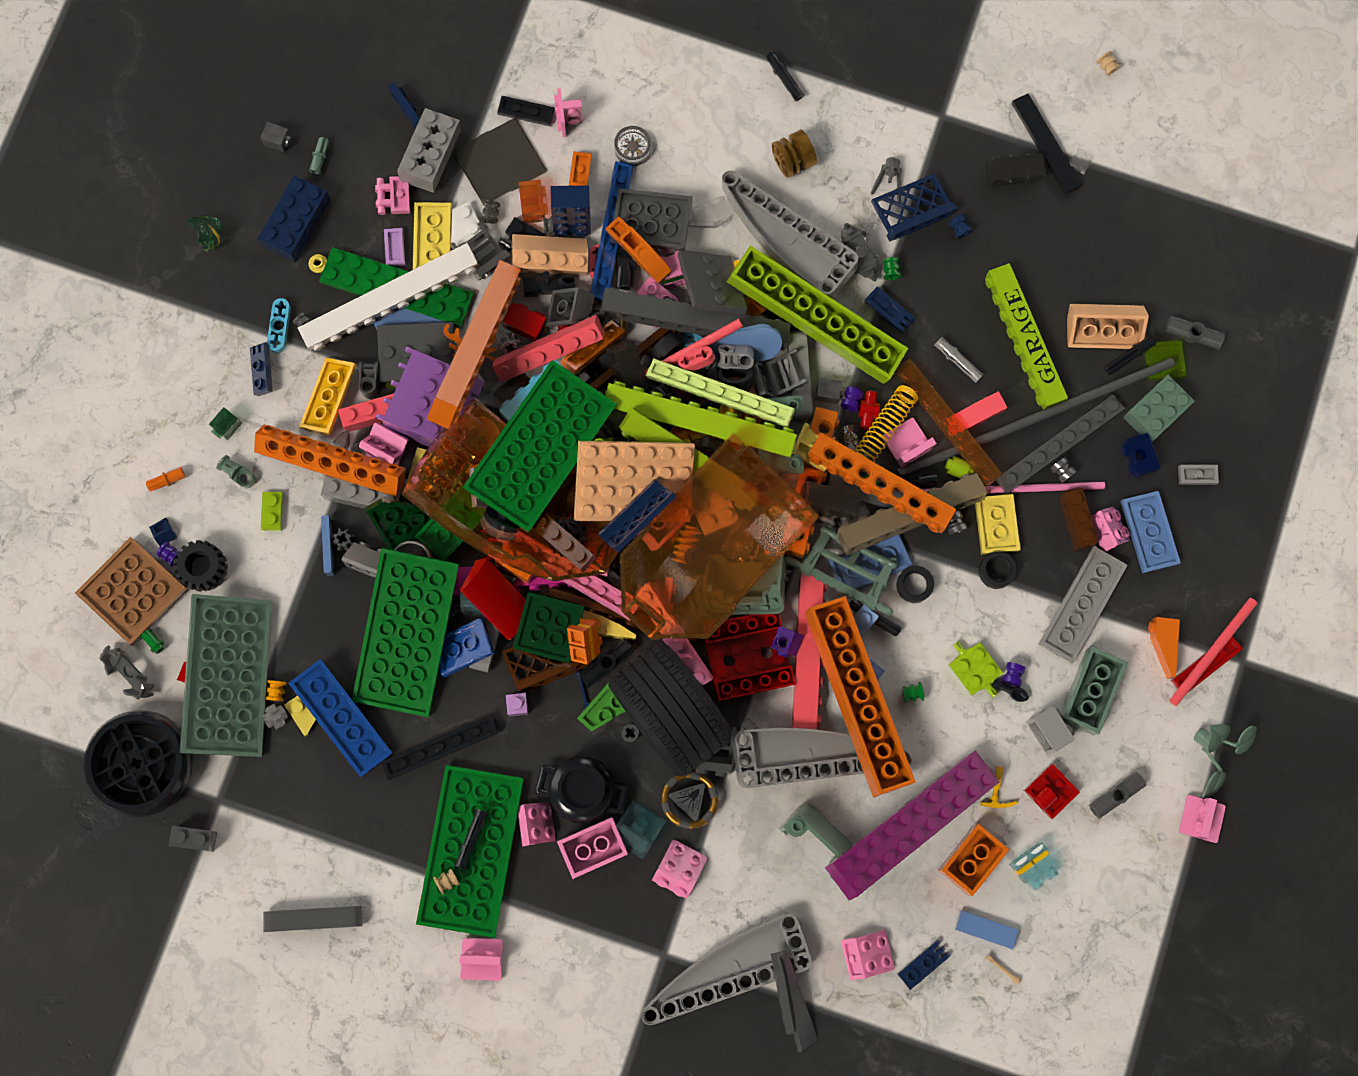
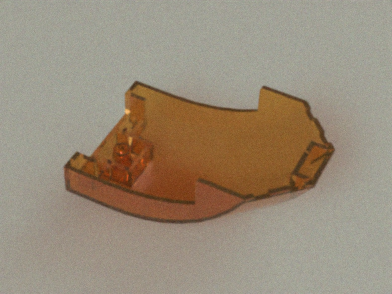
(439, 492)
(710, 544)

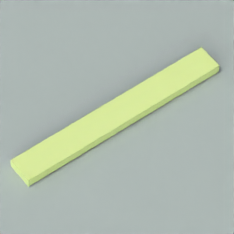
(720, 393)

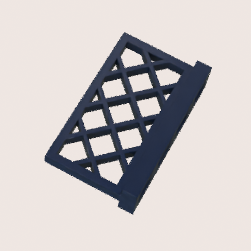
(917, 222)
(636, 515)

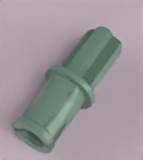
(319, 156)

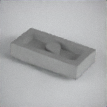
(1198, 474)

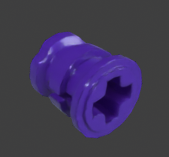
(168, 553)

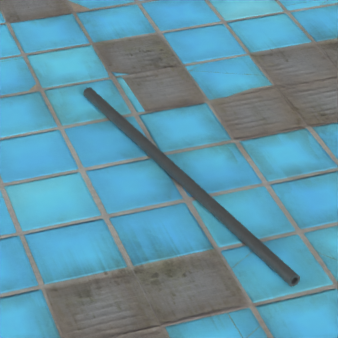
(1041, 415)

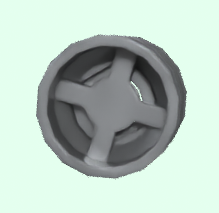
(1063, 469)
(956, 524)

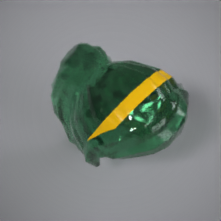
(208, 231)

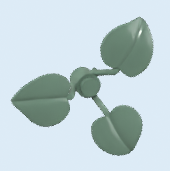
(1212, 740)

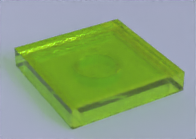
(1164, 351)

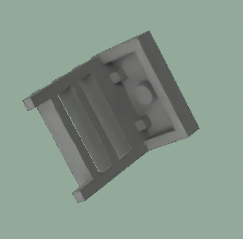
(492, 259)
(767, 380)
(719, 765)

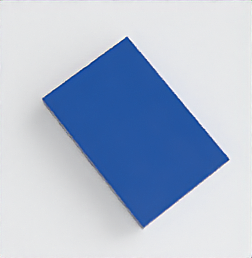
(465, 647)

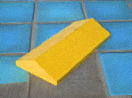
(327, 396)

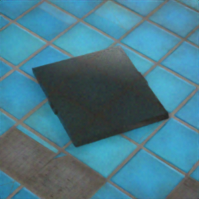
(499, 160)

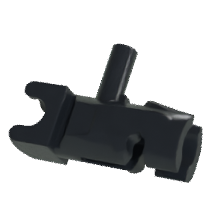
(547, 283)

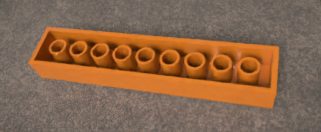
(475, 342)
(859, 697)

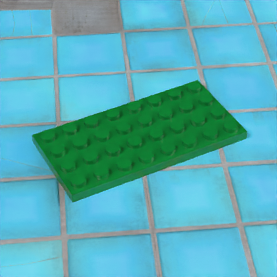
(539, 446)
(405, 632)
(477, 900)

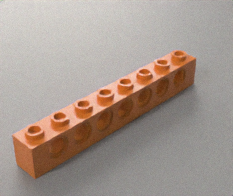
(825, 419)
(329, 460)
(892, 482)

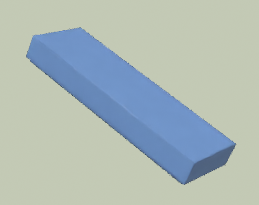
(327, 539)
(986, 929)

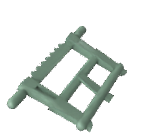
(871, 600)

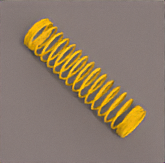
(906, 389)

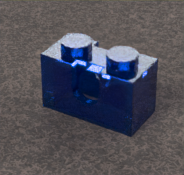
(1143, 446)

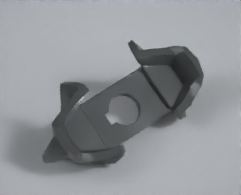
(852, 237)
(116, 659)

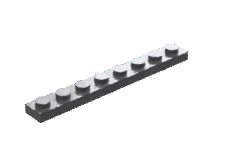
(1060, 444)

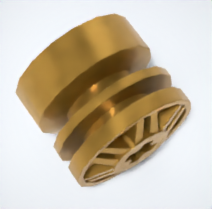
(794, 153)

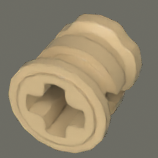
(1108, 63)
(446, 881)

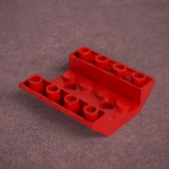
(751, 672)

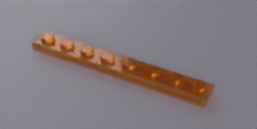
(948, 423)

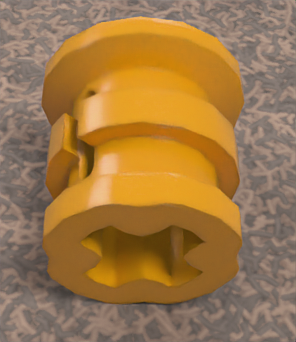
(275, 690)

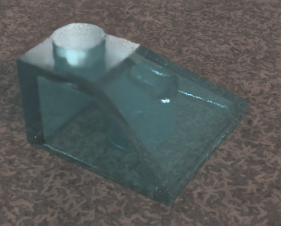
(639, 829)

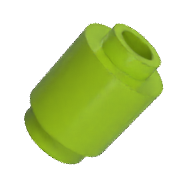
(958, 467)

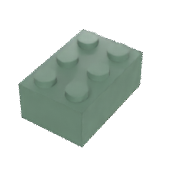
(1159, 408)

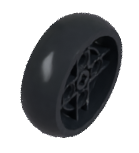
(122, 732)

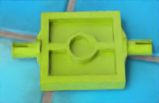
(975, 669)

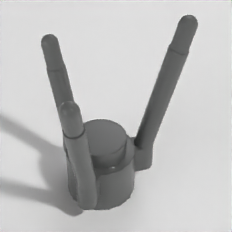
(891, 169)

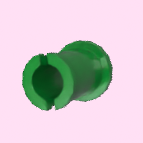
(153, 642)

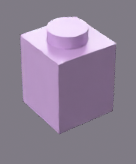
(517, 704)

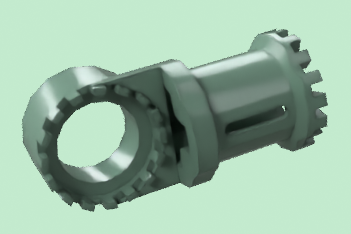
(236, 471)

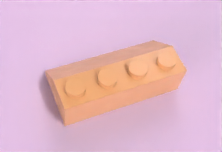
(549, 254)
(1106, 326)

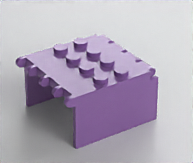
(415, 396)

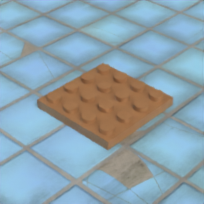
(131, 591)

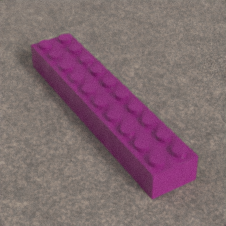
(911, 825)

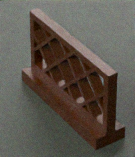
(542, 677)

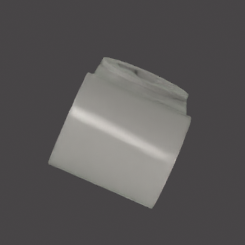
(735, 356)

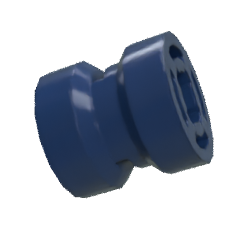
(961, 228)

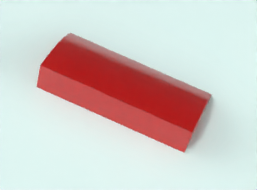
(494, 597)

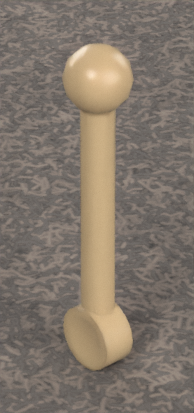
(1016, 979)

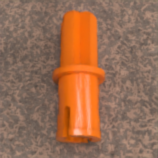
(165, 479)

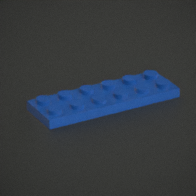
(340, 717)

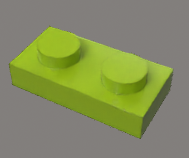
(271, 511)

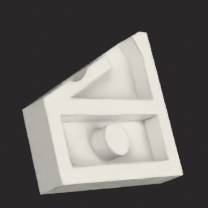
(464, 224)

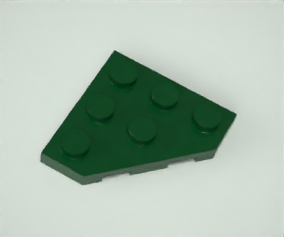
(396, 520)

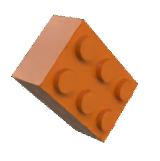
(973, 859)

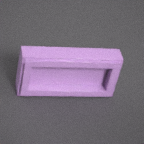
(394, 247)

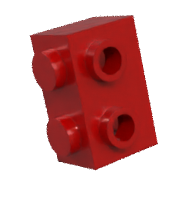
(524, 322)

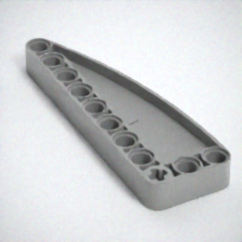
(785, 241)
(792, 750)
(729, 962)

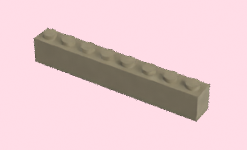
(890, 523)

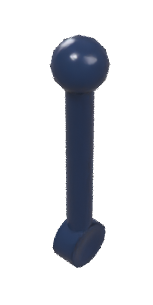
(582, 690)

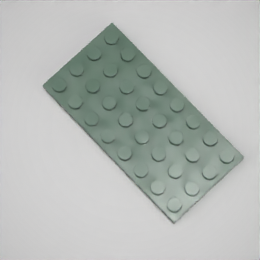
(226, 676)

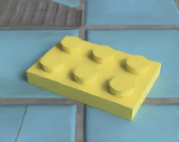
(997, 524)

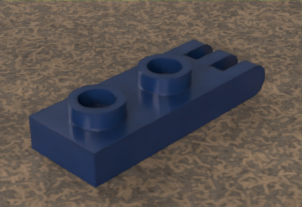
(407, 107)
(889, 309)
(261, 369)
(923, 965)

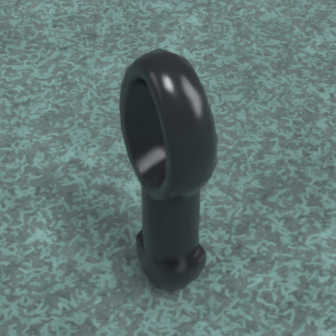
(1016, 693)

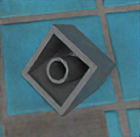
(569, 306)

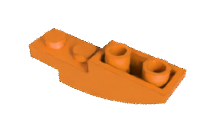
(639, 249)

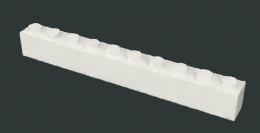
(389, 297)

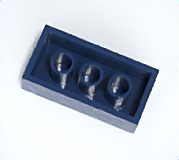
(571, 210)
(294, 218)

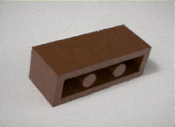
(1078, 519)

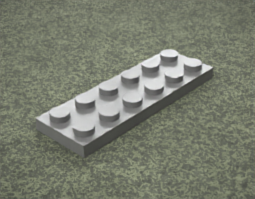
(1082, 604)

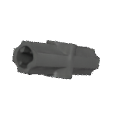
(1184, 329)
(1127, 788)

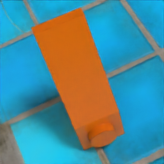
(1165, 637)

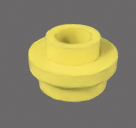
(317, 269)

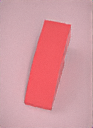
(982, 411)

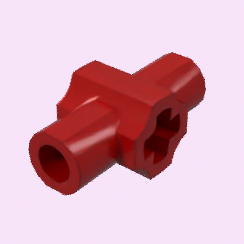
(868, 410)

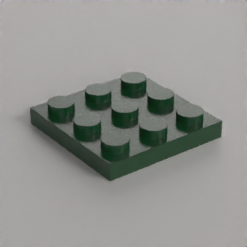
(545, 626)

